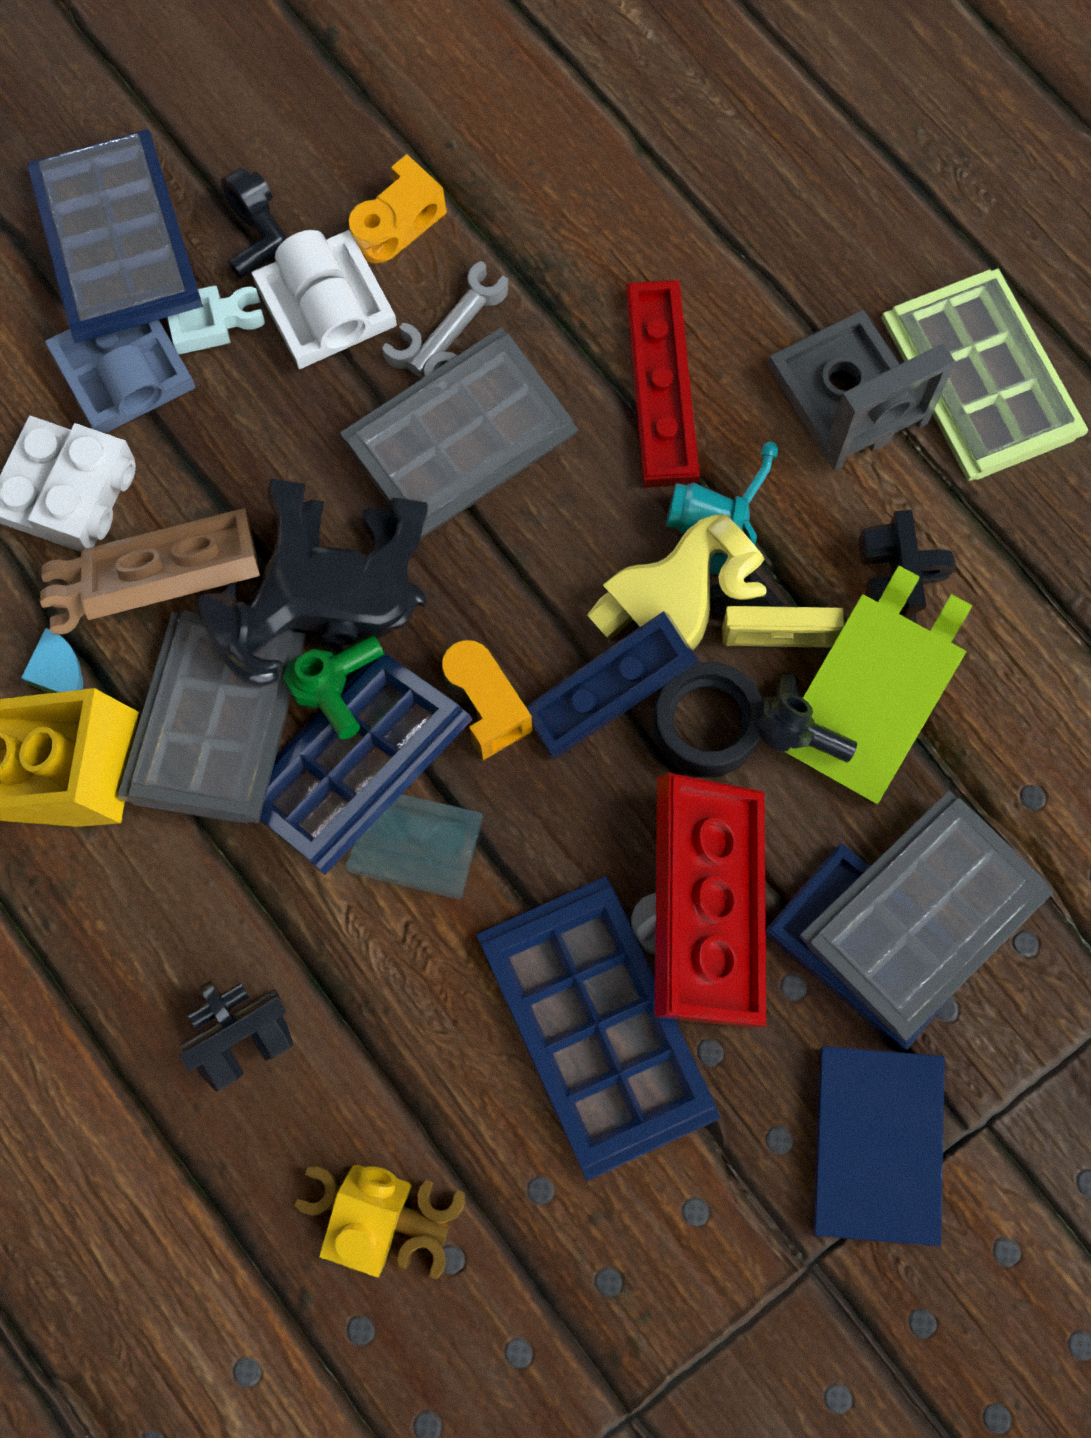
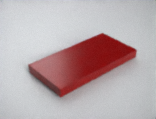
(710, 902)

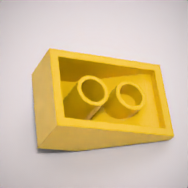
(64, 757)

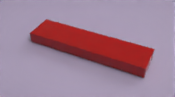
(661, 384)

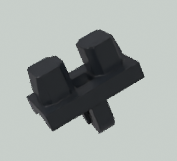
(898, 546)

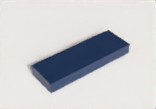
(611, 684)

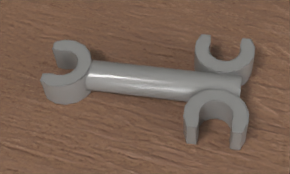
(432, 354)

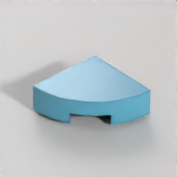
(53, 666)

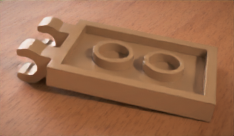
(150, 568)

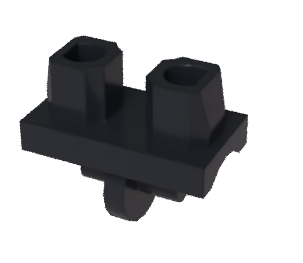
(211, 1049)

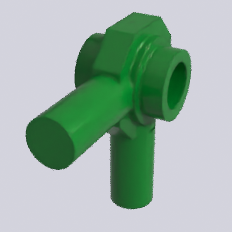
(319, 679)

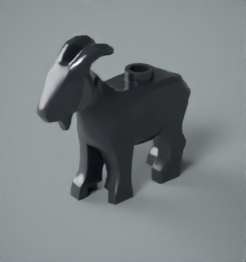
(318, 586)

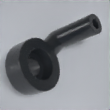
(249, 199)

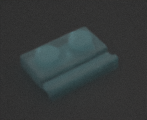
(419, 846)

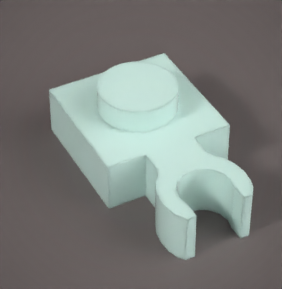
(210, 324)

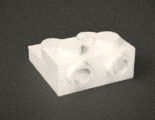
(64, 482)

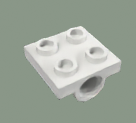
(322, 295)

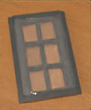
(461, 430)
(205, 733)
(926, 915)

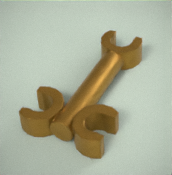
(426, 1227)

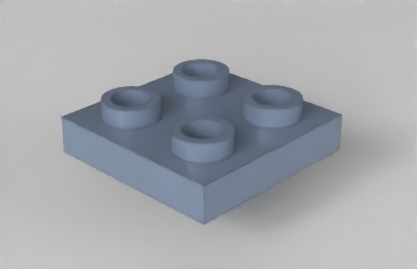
(121, 373)

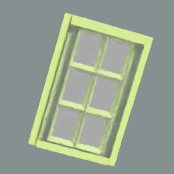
(1003, 390)

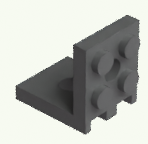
(886, 394)

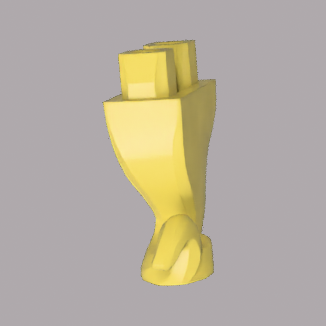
(681, 581)

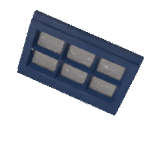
(335, 789)

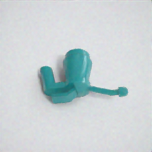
(694, 502)

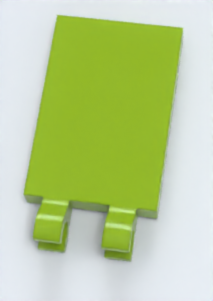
(882, 685)

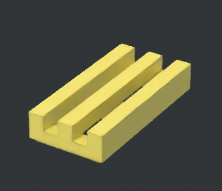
(781, 626)

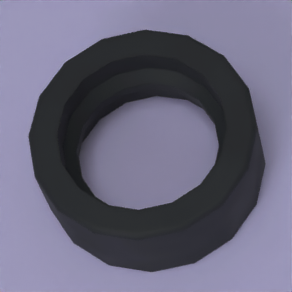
(723, 679)

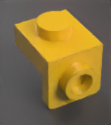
(365, 1219)

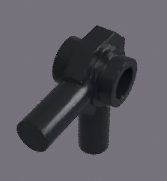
(789, 724)

